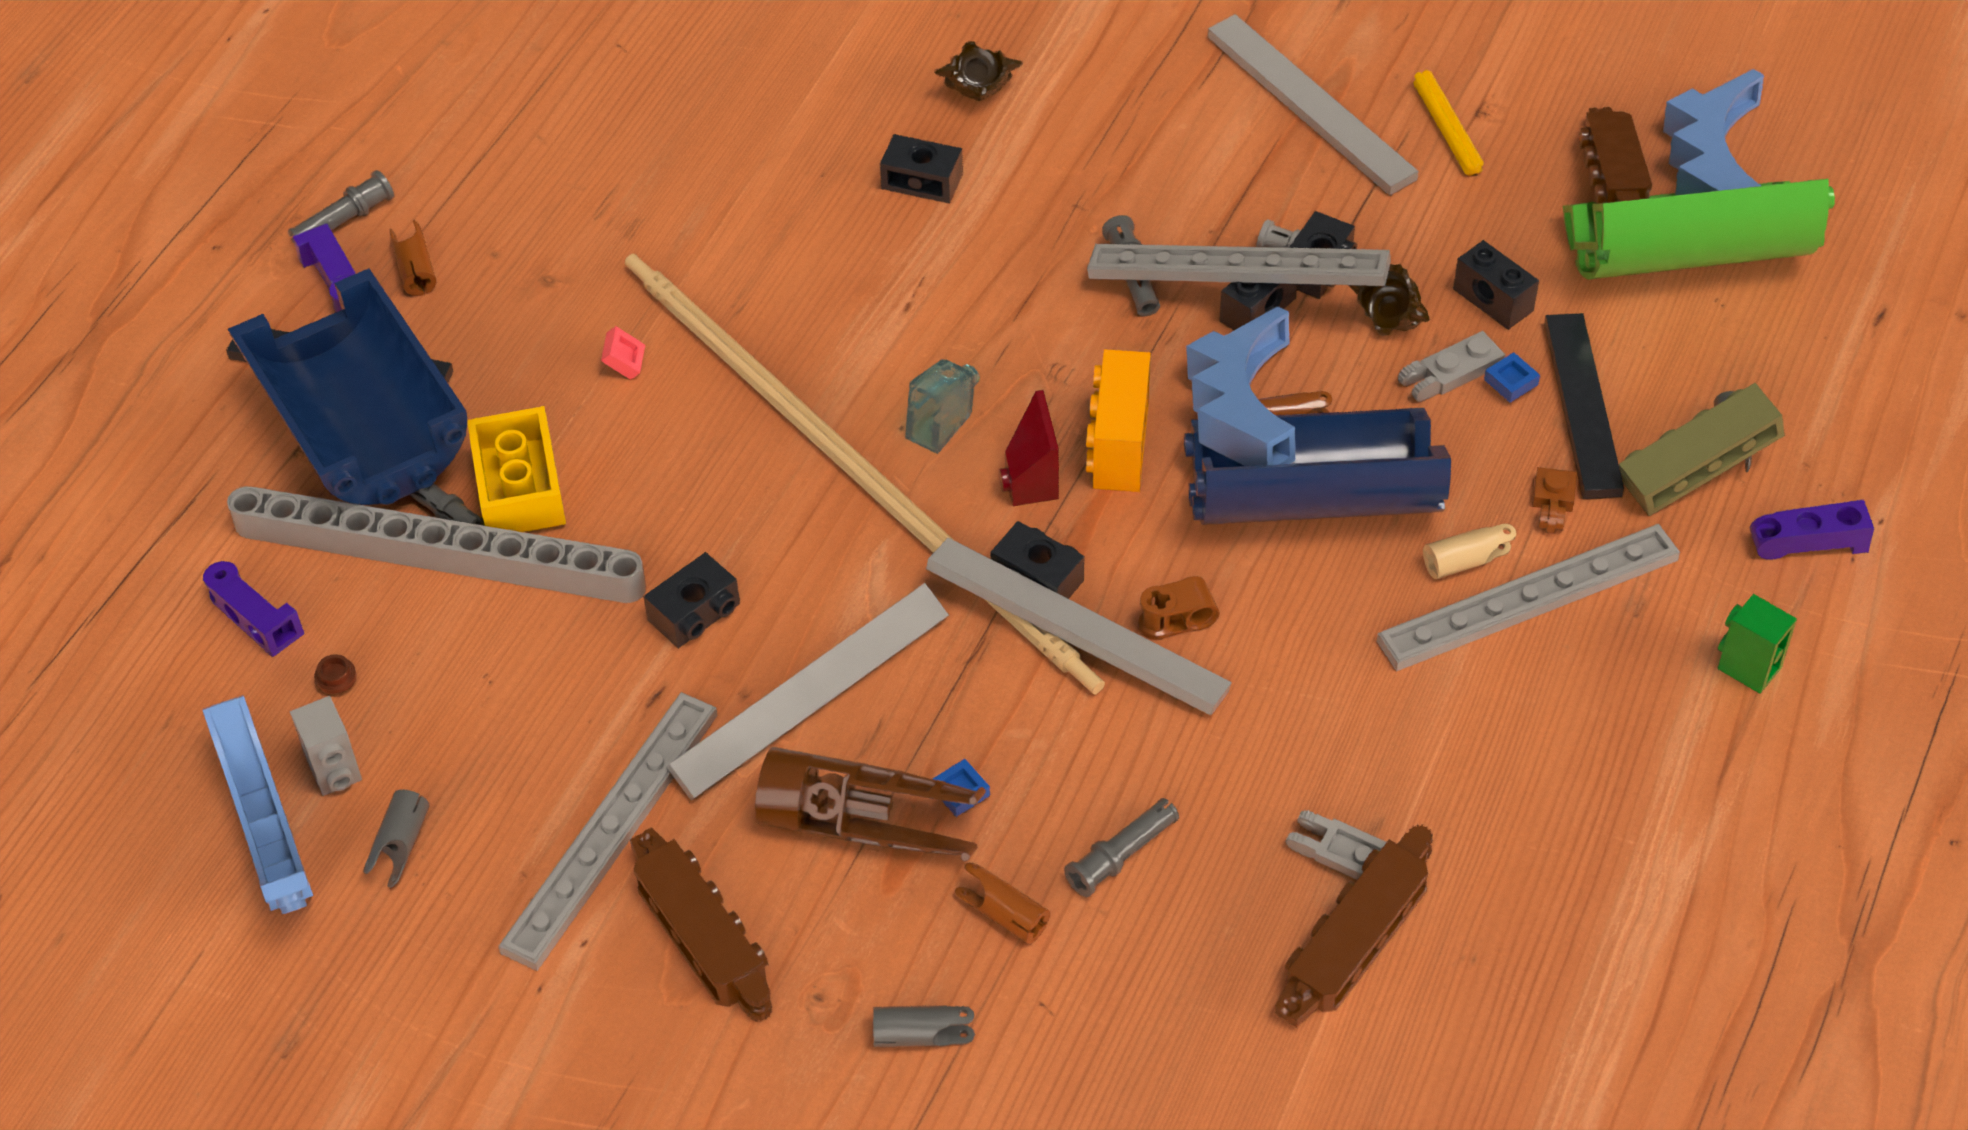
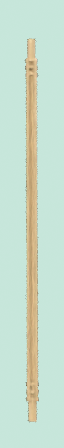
(843, 454)

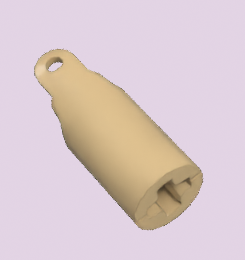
(1467, 550)

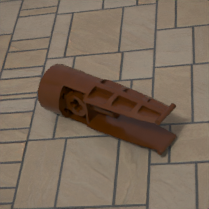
(792, 790)

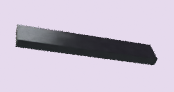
(1583, 406)

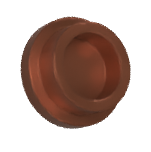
(335, 674)

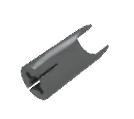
(398, 831)
(921, 1026)

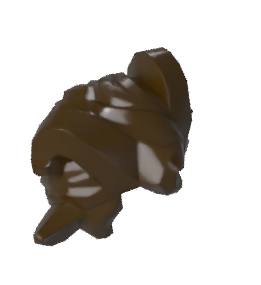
(978, 71)
(1393, 305)

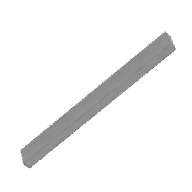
(1313, 105)
(1240, 264)
(1527, 597)
(1079, 626)
(807, 692)
(606, 833)

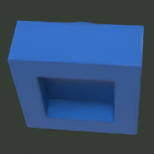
(1512, 377)
(965, 776)

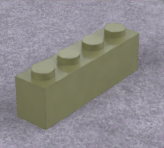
(1702, 448)

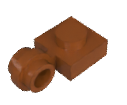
(1554, 495)

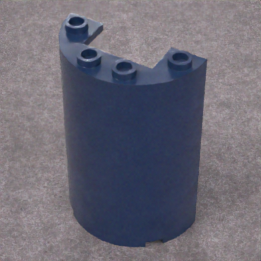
(359, 395)
(1341, 469)

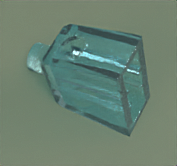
(939, 403)

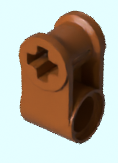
(1180, 606)

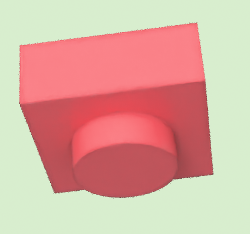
(623, 352)

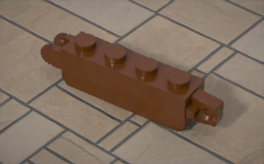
(1614, 156)
(700, 925)
(1357, 928)

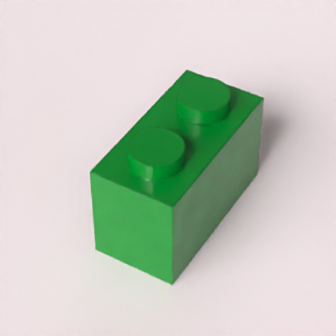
(1755, 642)

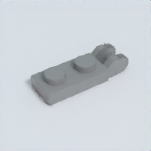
(1451, 366)
(1341, 847)

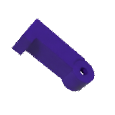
(322, 249)
(1813, 530)
(266, 625)

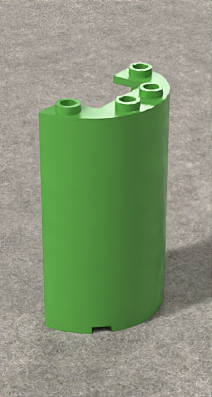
(1699, 228)

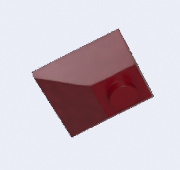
(1032, 457)

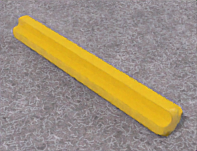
(1448, 123)

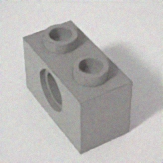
(326, 745)

